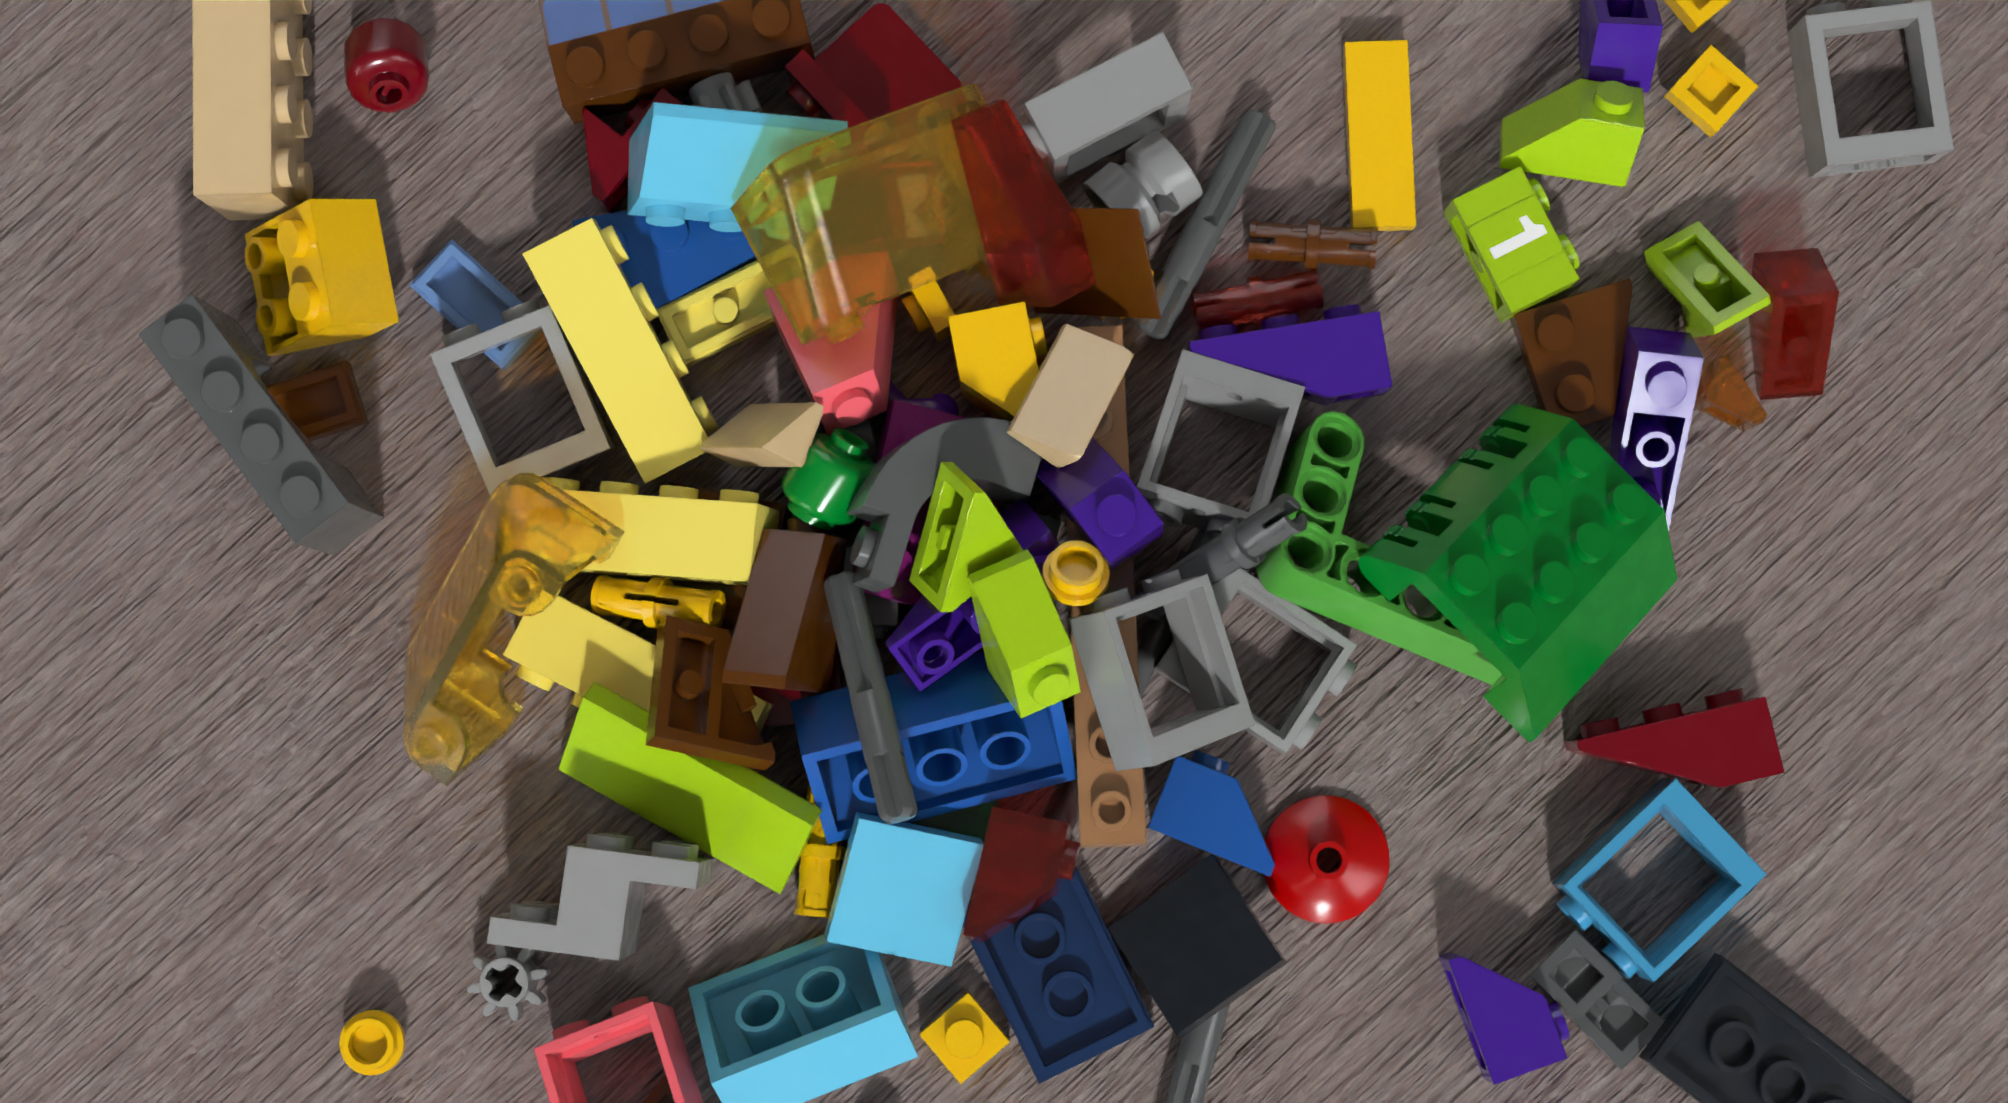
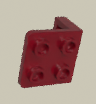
(868, 71)

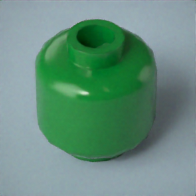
(828, 479)

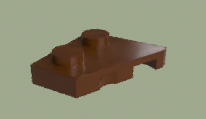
(1576, 351)
(692, 706)

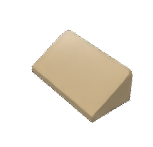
(1069, 395)
(767, 435)

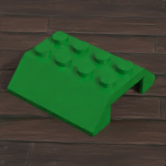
(1533, 558)

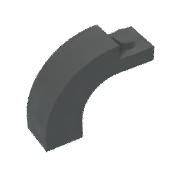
(908, 477)

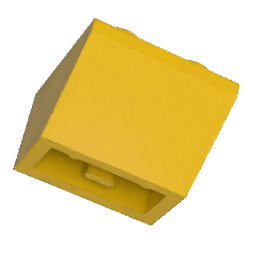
(320, 275)
(997, 356)

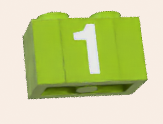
(1512, 243)

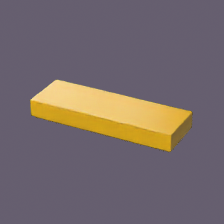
(1379, 135)

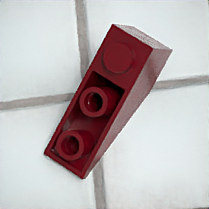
(1705, 747)

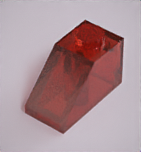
(1796, 329)
(1018, 870)

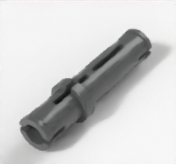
(1240, 544)

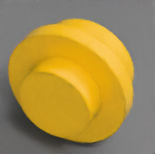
(1076, 573)
(372, 1042)

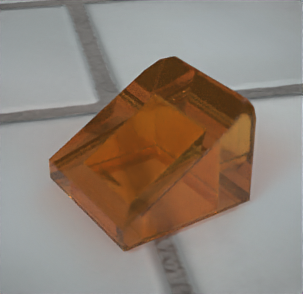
(1727, 396)

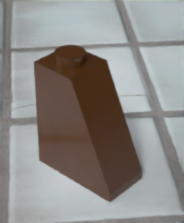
(785, 620)

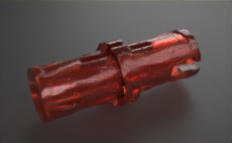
(1258, 300)

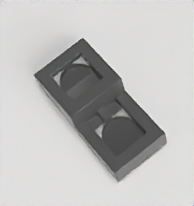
(1597, 999)

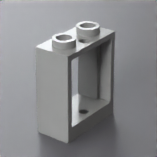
(1108, 108)
(1837, 156)
(517, 323)
(1233, 392)
(1204, 655)
(1330, 675)

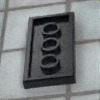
(1746, 1046)

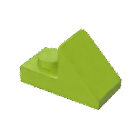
(1705, 280)

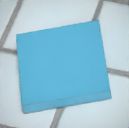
(903, 889)

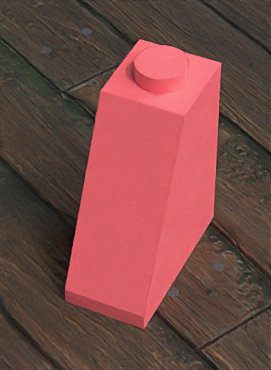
(848, 375)

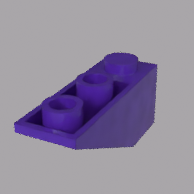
(1330, 357)
(1655, 409)
(935, 641)

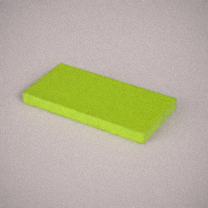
(701, 800)

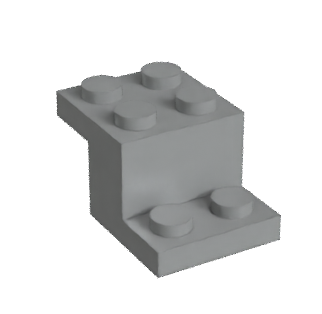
(600, 897)

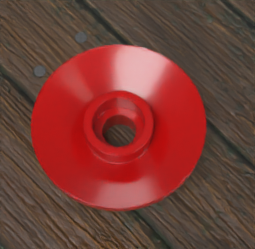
(1298, 838)

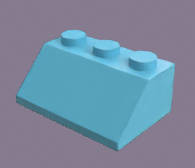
(704, 158)
(800, 1023)

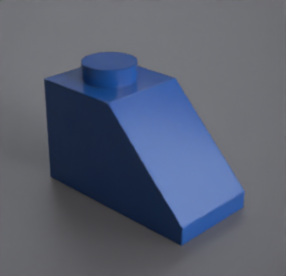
(1211, 812)

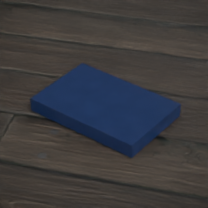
(1062, 982)

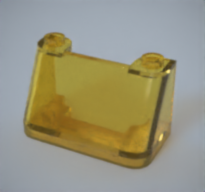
(865, 216)
(512, 561)

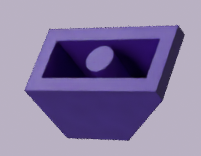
(1619, 40)
(1103, 504)
(1505, 1021)

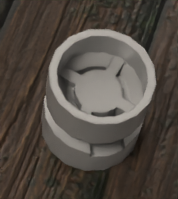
(1151, 180)

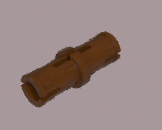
(1312, 244)

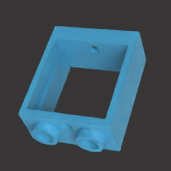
(1710, 841)

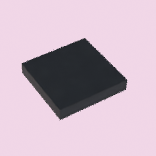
(1197, 945)

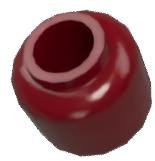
(386, 65)

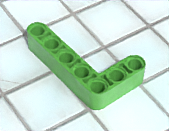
(1331, 556)

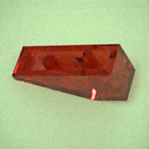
(1022, 215)

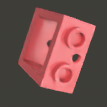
(629, 1021)

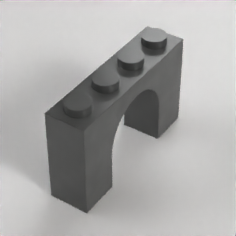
(222, 380)

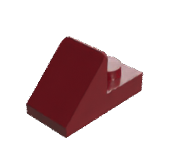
(610, 151)

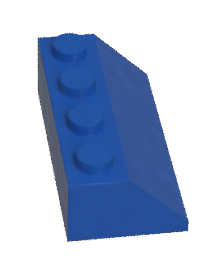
(957, 740)

